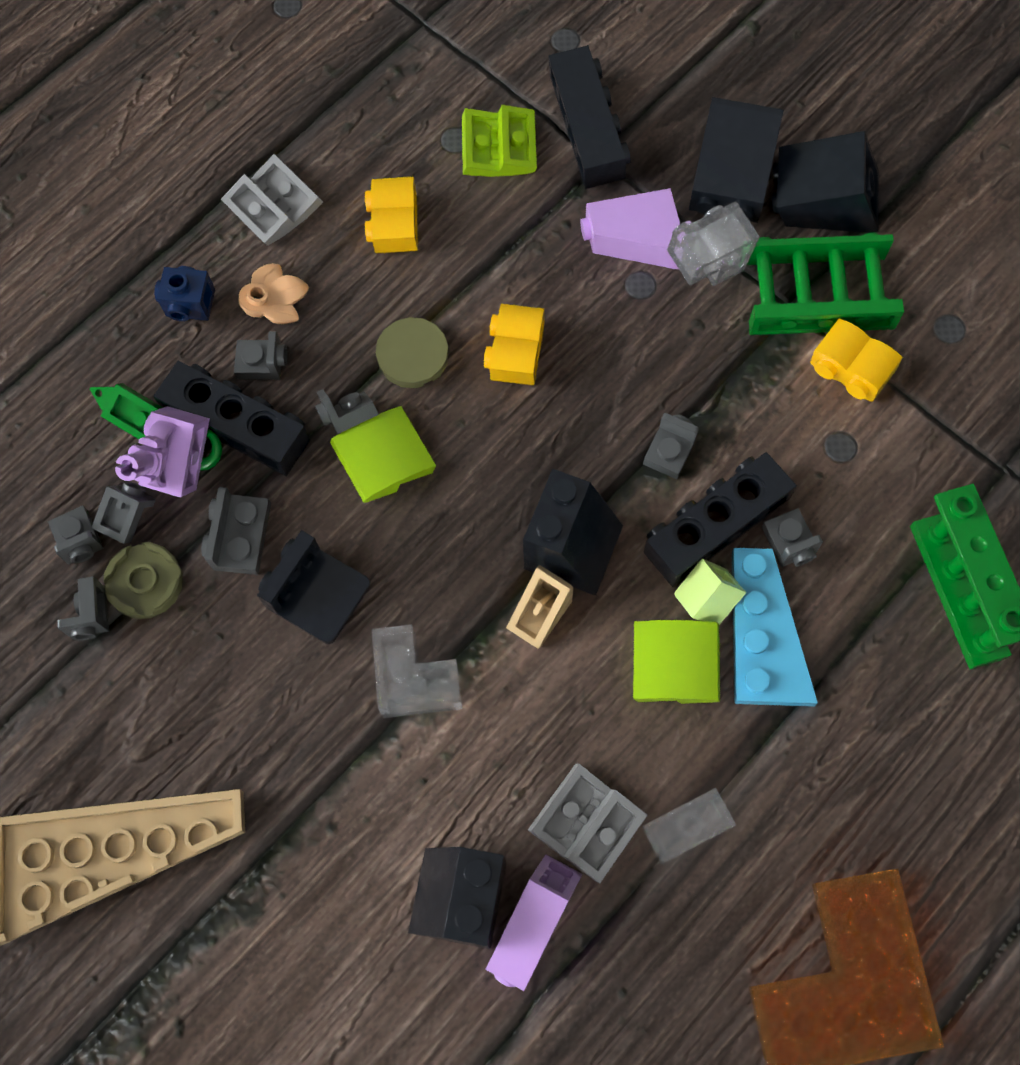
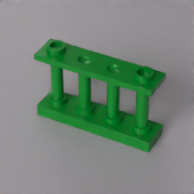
(813, 316)
(971, 575)

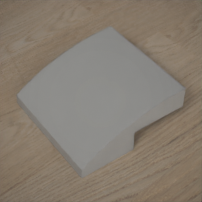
(272, 200)
(587, 823)

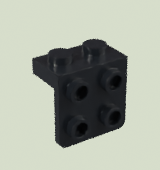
(312, 589)

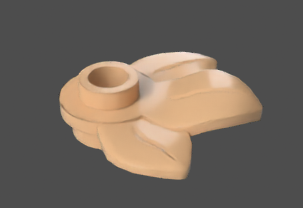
(276, 295)

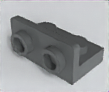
(236, 532)

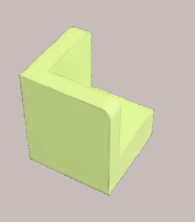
(709, 592)

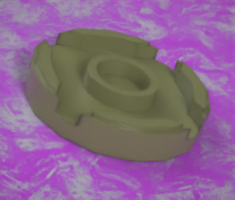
(412, 352)
(143, 580)

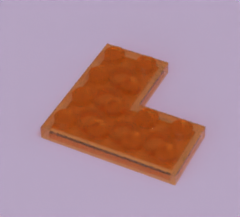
(874, 997)

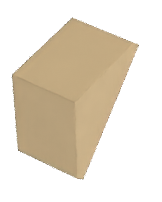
(540, 607)

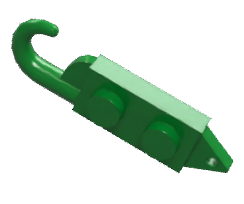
(130, 411)

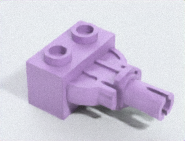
(169, 452)

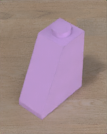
(633, 227)
(533, 923)

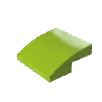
(499, 142)
(382, 454)
(676, 661)

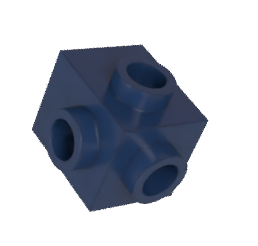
(185, 293)

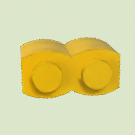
(392, 215)
(516, 344)
(855, 360)

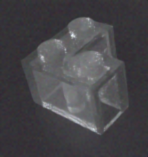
(713, 245)
(410, 686)

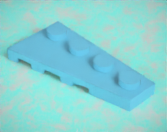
(765, 639)

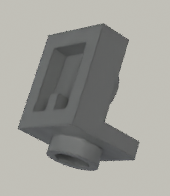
(260, 358)
(348, 413)
(671, 445)
(121, 511)
(74, 536)
(791, 539)
(91, 606)

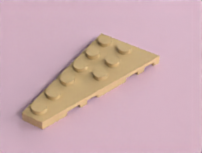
(81, 855)

